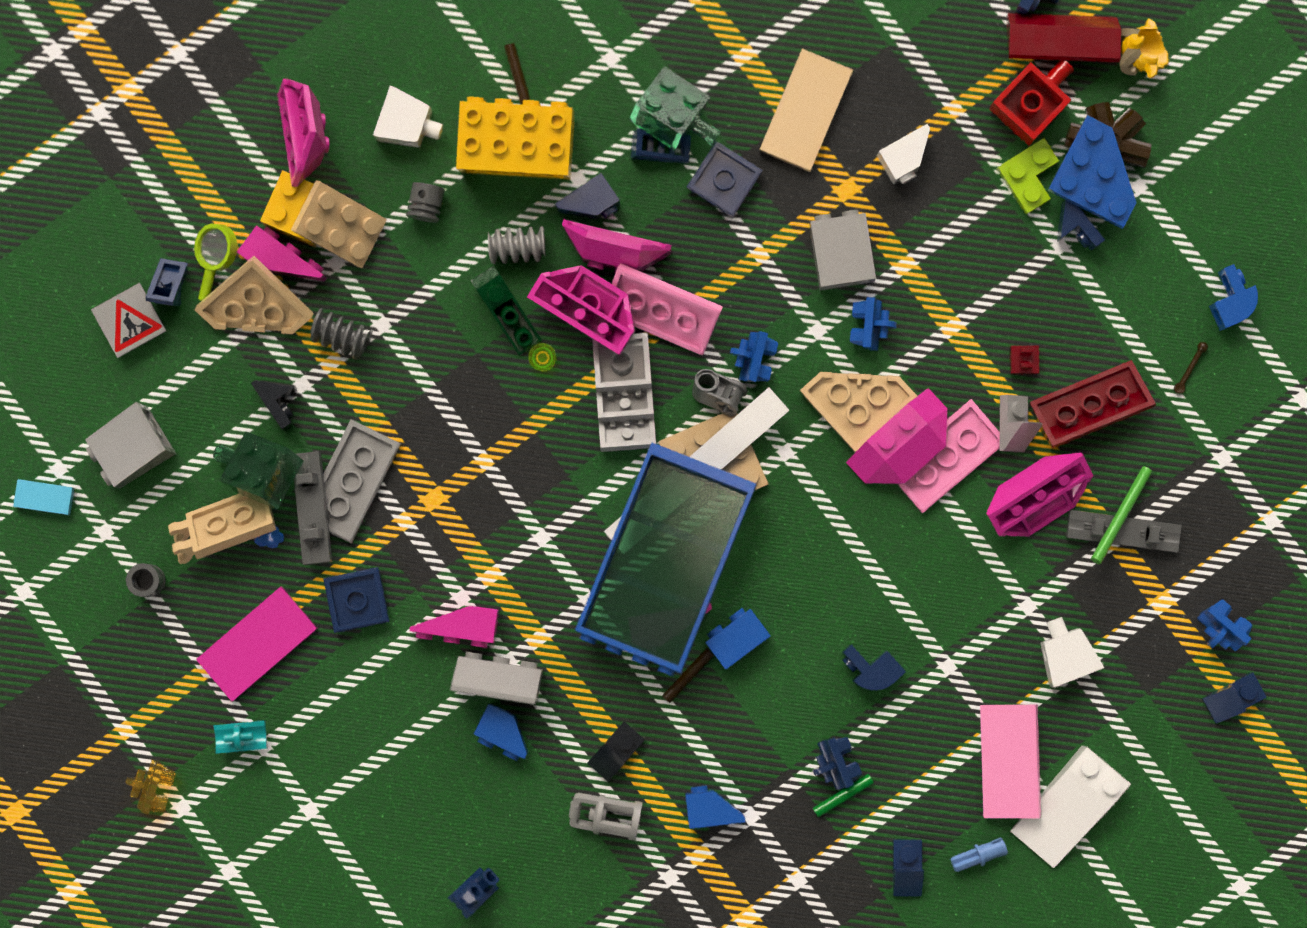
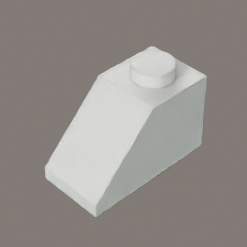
(904, 156)

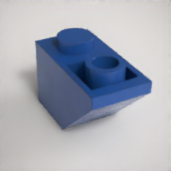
(501, 729)

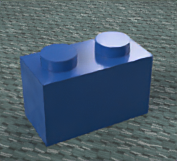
(736, 638)

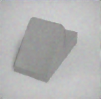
(1014, 426)

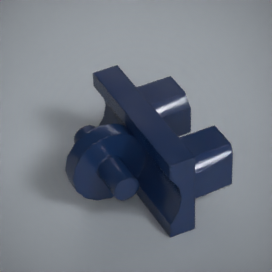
(832, 763)
(474, 891)

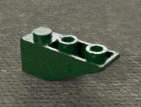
(506, 310)

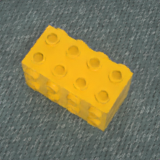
(515, 138)

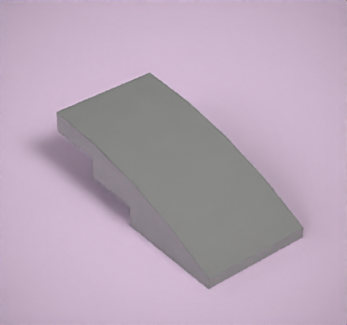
(624, 395)

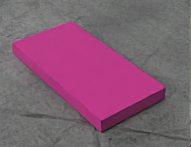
(256, 644)

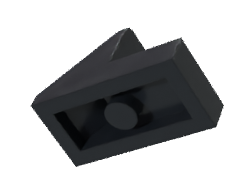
(272, 395)
(616, 751)

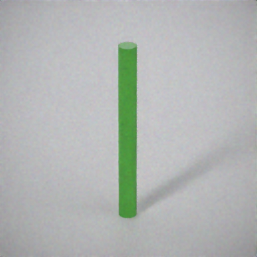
(1121, 515)

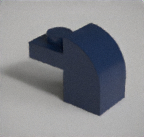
(873, 676)

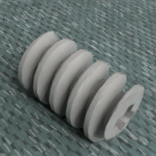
(516, 245)

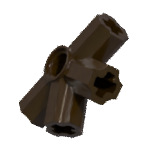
(1124, 128)

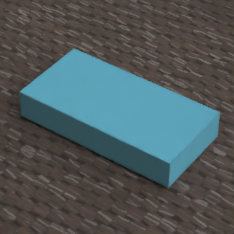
(43, 497)

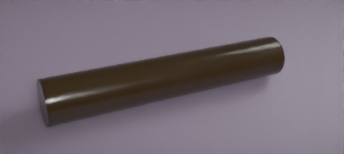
(517, 72)
(688, 675)

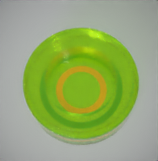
(542, 357)

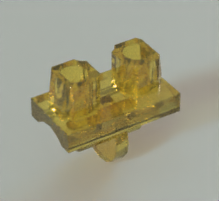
(149, 799)

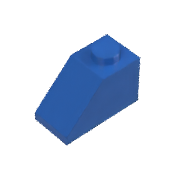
(710, 809)

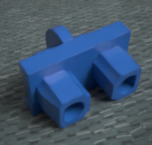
(875, 322)
(750, 356)
(1222, 629)

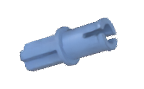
(979, 855)

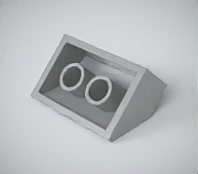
(497, 678)

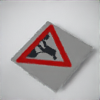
(128, 320)

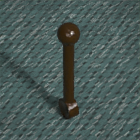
(1180, 387)

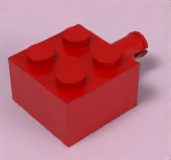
(1033, 100)

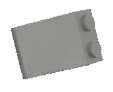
(129, 446)

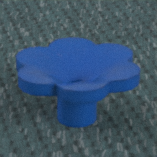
(270, 539)

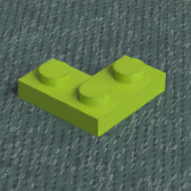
(1022, 171)

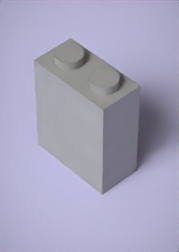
(842, 250)

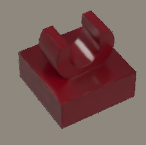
(1024, 359)

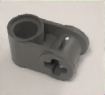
(720, 392)

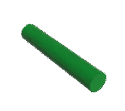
(843, 795)

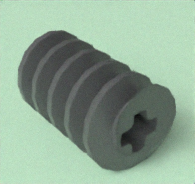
(340, 335)

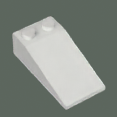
(1071, 806)

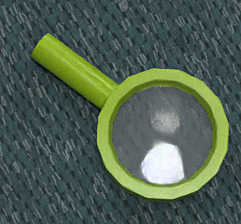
(215, 251)

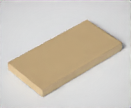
(806, 110)

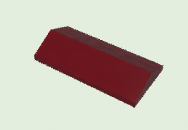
(1064, 37)
(1092, 404)

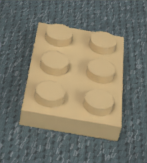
(338, 224)

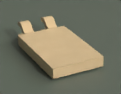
(220, 527)

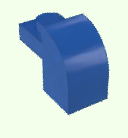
(1239, 303)

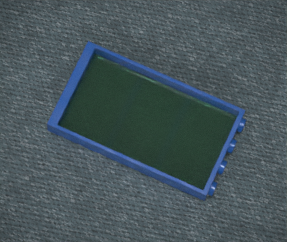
(665, 559)

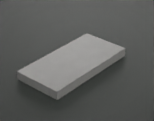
(356, 477)

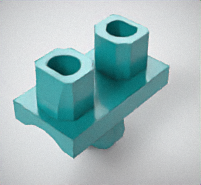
(240, 736)

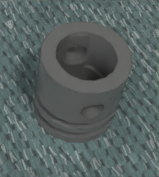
(425, 202)
(145, 580)

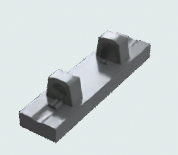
(312, 510)
(1093, 526)

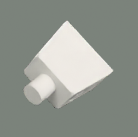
(405, 120)
(1067, 654)

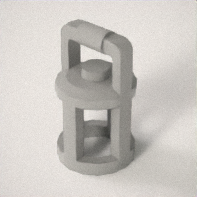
(598, 815)

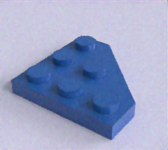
(1095, 174)

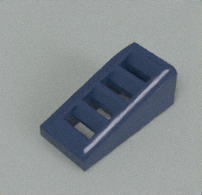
(648, 155)

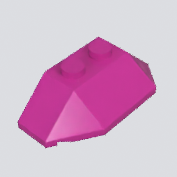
(302, 129)
(609, 248)
(587, 304)
(903, 442)
(1039, 494)

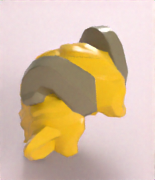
(1143, 50)

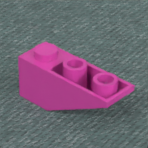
(277, 257)
(467, 623)

